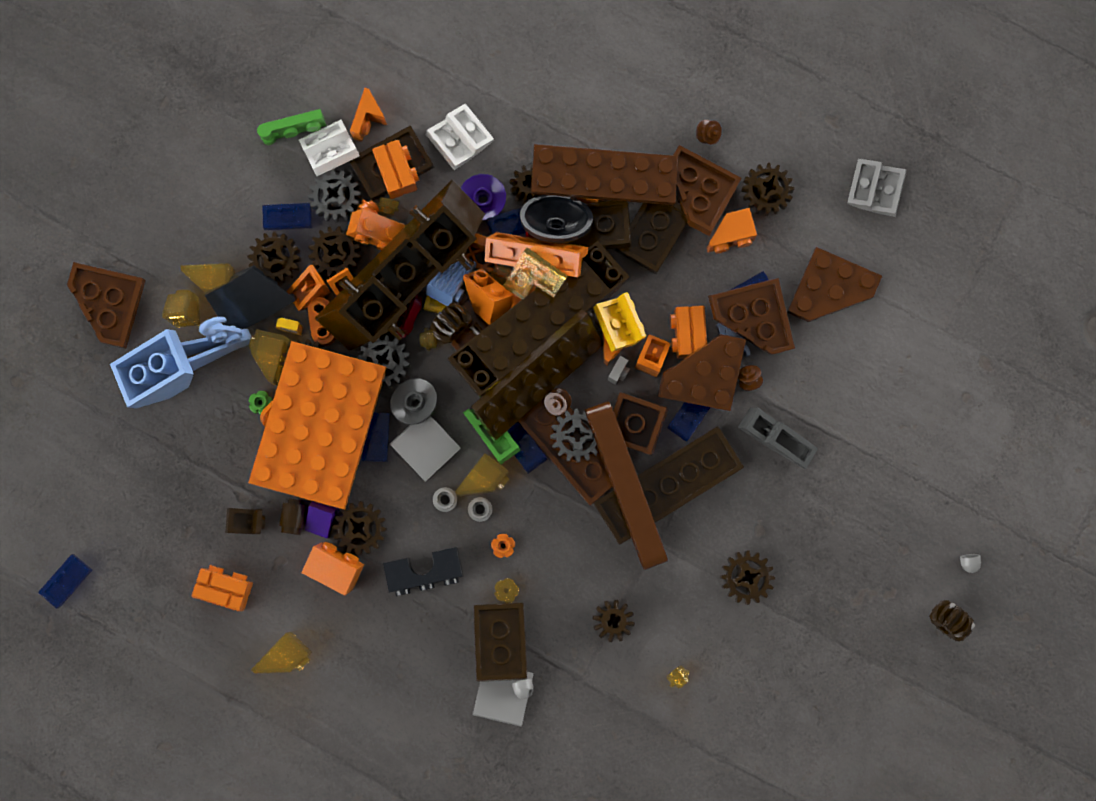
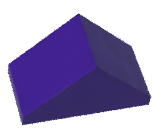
(321, 519)

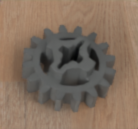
(340, 188)
(389, 352)
(565, 436)

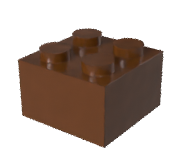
(639, 422)

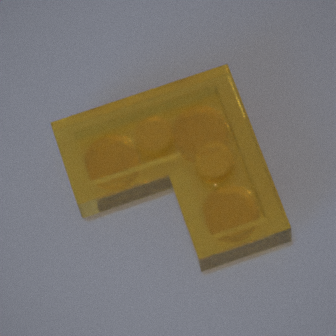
(533, 270)

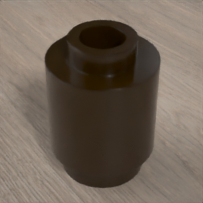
(293, 517)

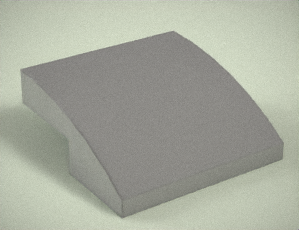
(876, 187)
(425, 447)
(499, 703)

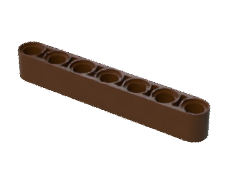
(626, 485)

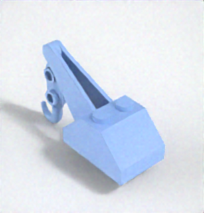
(161, 365)

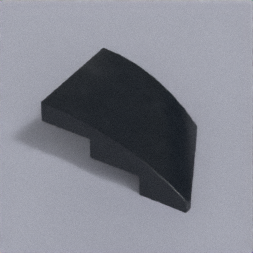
(248, 298)

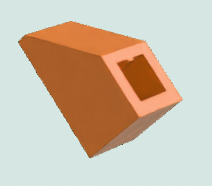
(734, 230)
(487, 296)

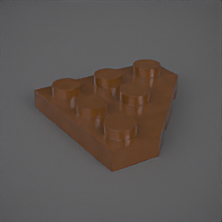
(703, 189)
(831, 286)
(107, 301)
(756, 315)
(706, 375)

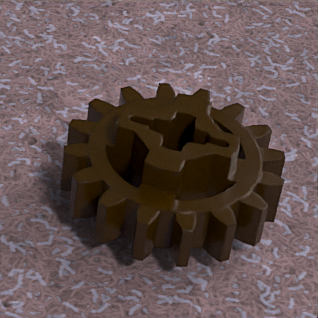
(756, 184)
(339, 244)
(277, 248)
(351, 535)
(751, 588)

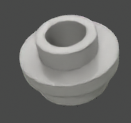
(437, 499)
(472, 509)

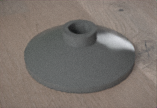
(407, 395)

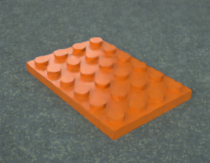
(317, 425)

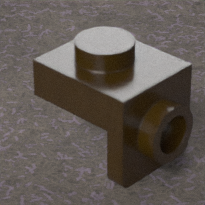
(244, 521)

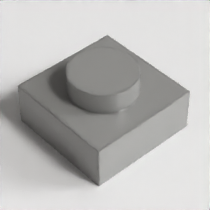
(619, 371)

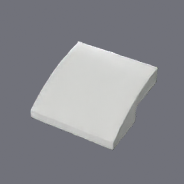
(459, 136)
(329, 148)

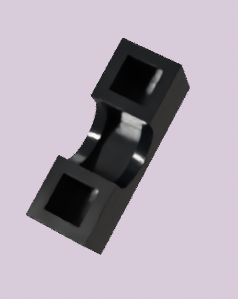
(445, 568)

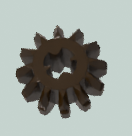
(519, 185)
(451, 323)
(952, 620)
(620, 624)

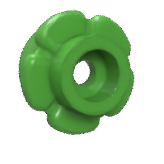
(255, 398)

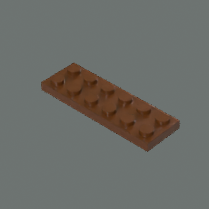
(604, 174)

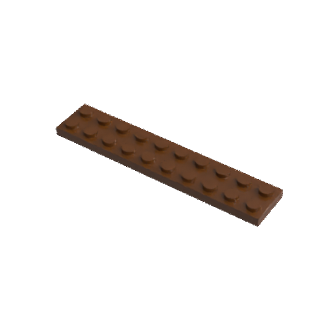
(586, 476)

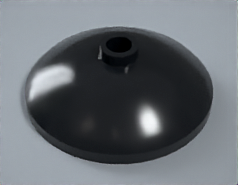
(556, 218)

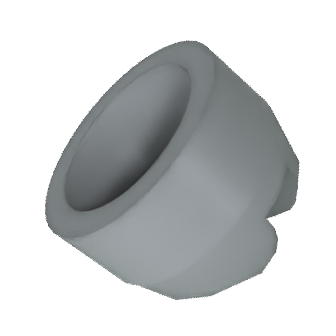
(970, 562)
(523, 688)

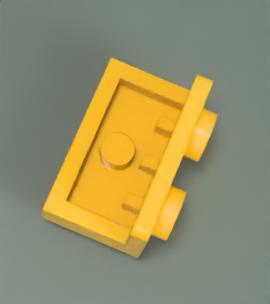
(619, 322)

